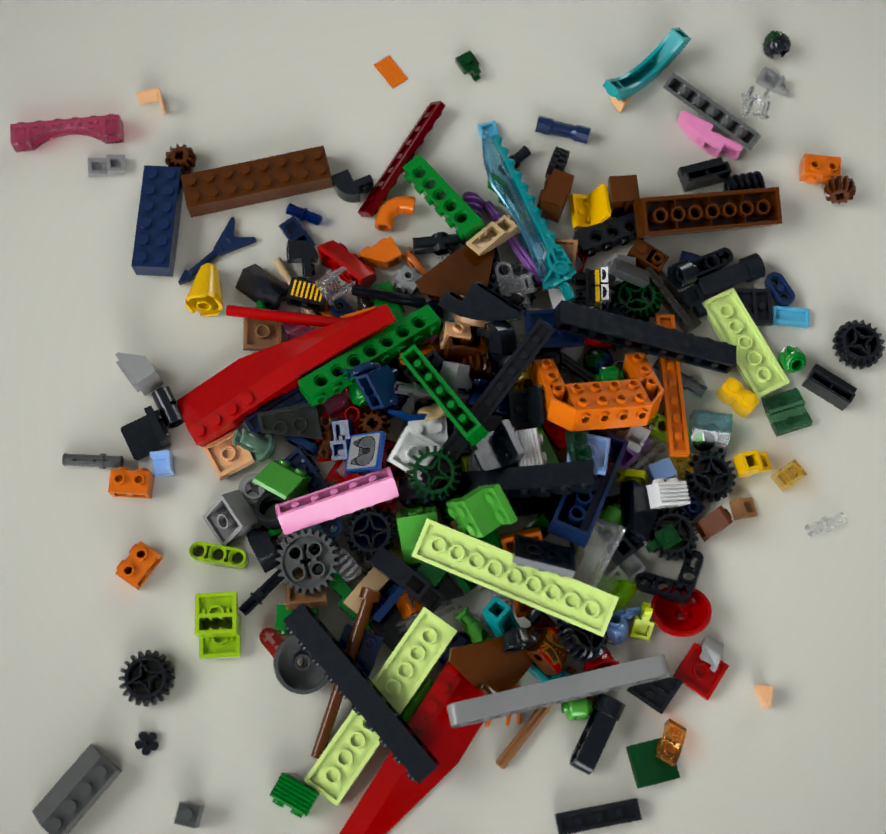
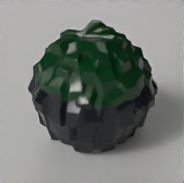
(776, 43)

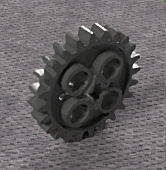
(325, 557)

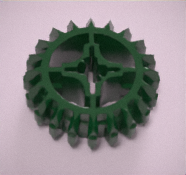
(636, 300)
(440, 456)

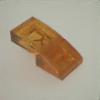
(671, 743)

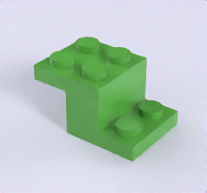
(481, 511)

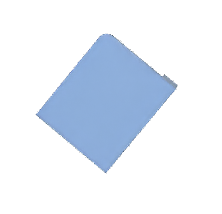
(162, 463)
(661, 469)

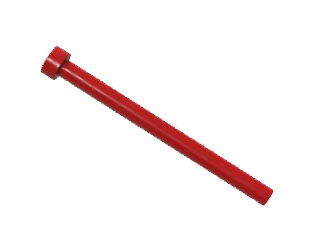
(281, 316)

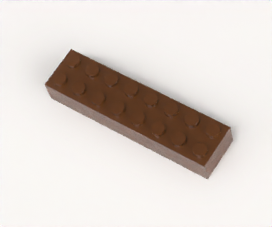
(256, 181)
(707, 212)

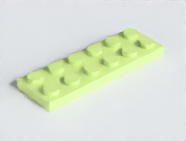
(753, 355)

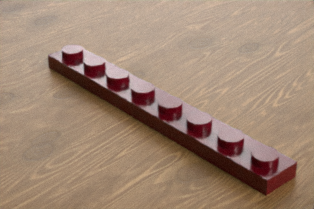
(402, 157)

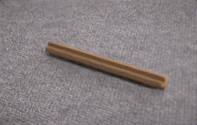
(526, 730)

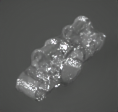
(512, 284)

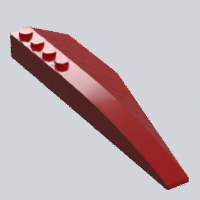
(270, 373)
(391, 790)

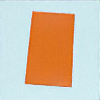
(390, 71)

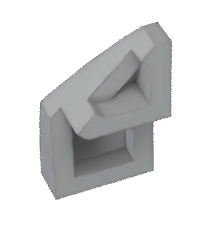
(770, 79)
(627, 570)
(711, 651)

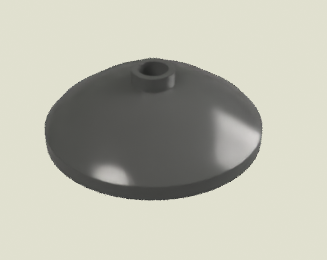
(295, 678)

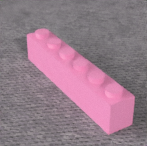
(336, 500)

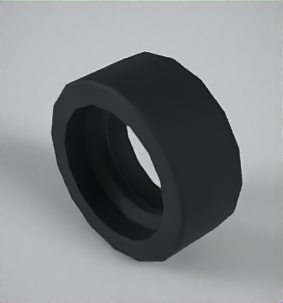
(262, 505)

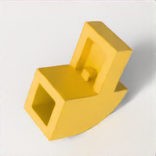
(751, 463)

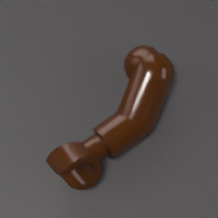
(324, 450)

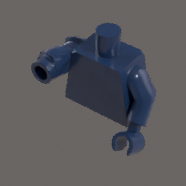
(375, 383)

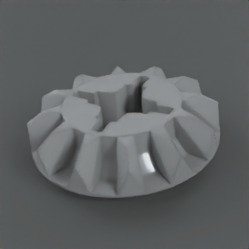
(245, 488)

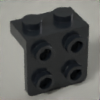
(526, 407)
(146, 434)
(498, 448)

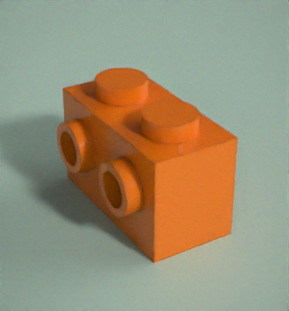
(819, 168)
(131, 483)
(138, 565)

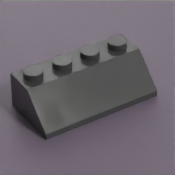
(76, 791)

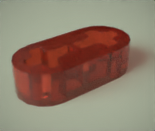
(268, 645)

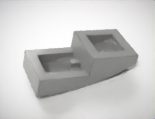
(108, 166)

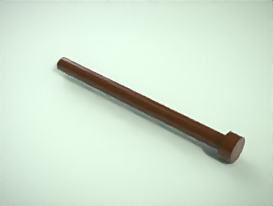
(369, 597)

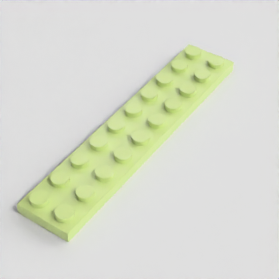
(494, 569)
(398, 682)

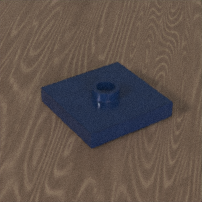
(388, 598)

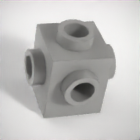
(406, 279)

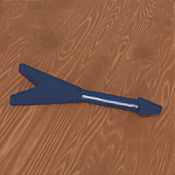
(225, 244)

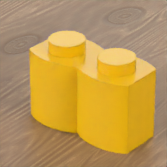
(740, 399)

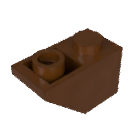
(647, 255)
(713, 523)

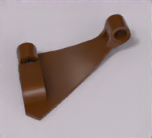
(456, 273)
(489, 667)

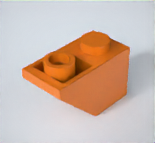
(382, 255)

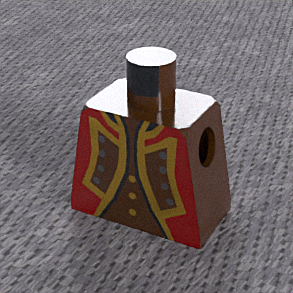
(547, 650)

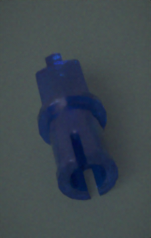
(303, 214)

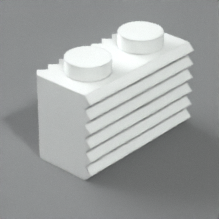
(532, 444)
(668, 493)

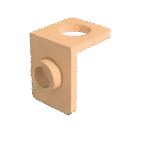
(151, 95)
(454, 330)

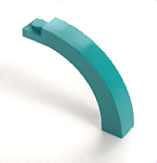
(650, 67)
(500, 619)

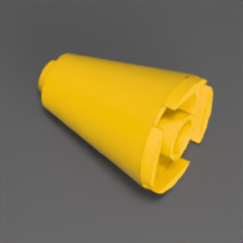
(205, 292)

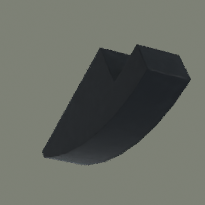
(480, 304)

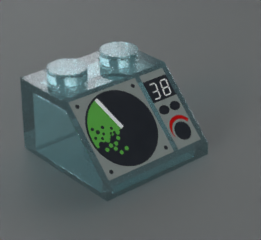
(709, 432)

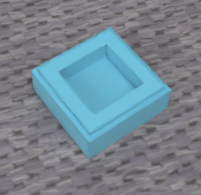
(490, 127)

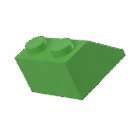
(283, 479)

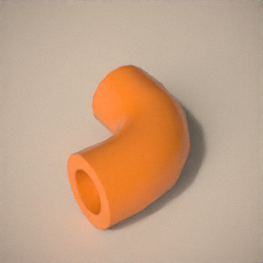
(393, 208)

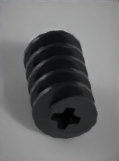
(744, 181)

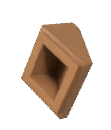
(743, 508)

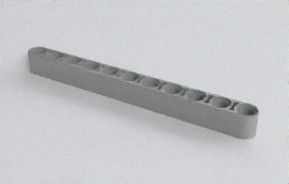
(557, 691)

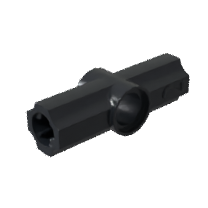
(439, 243)

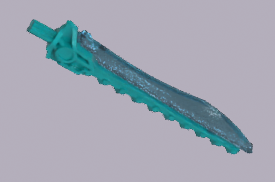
(556, 268)

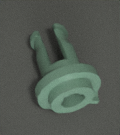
(260, 445)

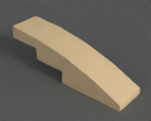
(493, 235)
(373, 580)

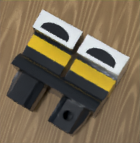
(596, 286)

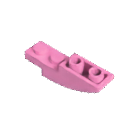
(701, 134)

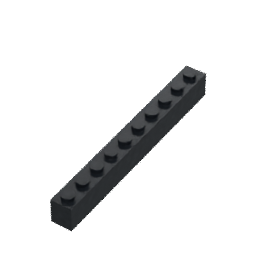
(644, 337)
(515, 482)
(362, 693)

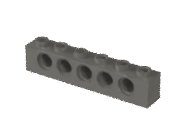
(712, 111)

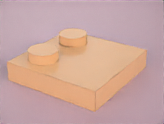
(227, 457)

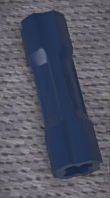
(575, 132)

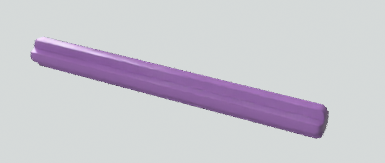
(514, 243)

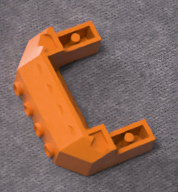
(600, 403)

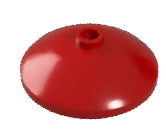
(694, 614)

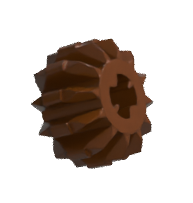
(181, 157)
(839, 189)
(479, 367)
(369, 420)

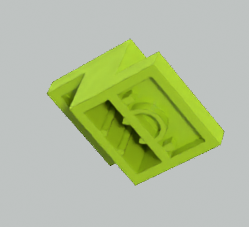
(218, 625)

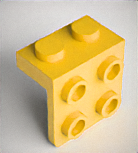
(591, 208)

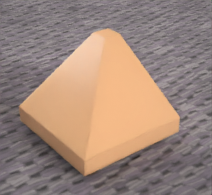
(620, 105)
(764, 695)

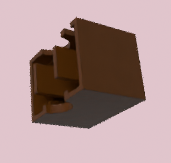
(622, 193)

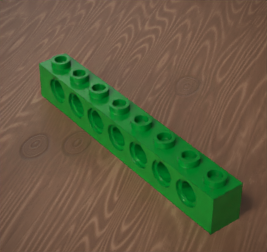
(399, 336)

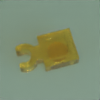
(681, 464)

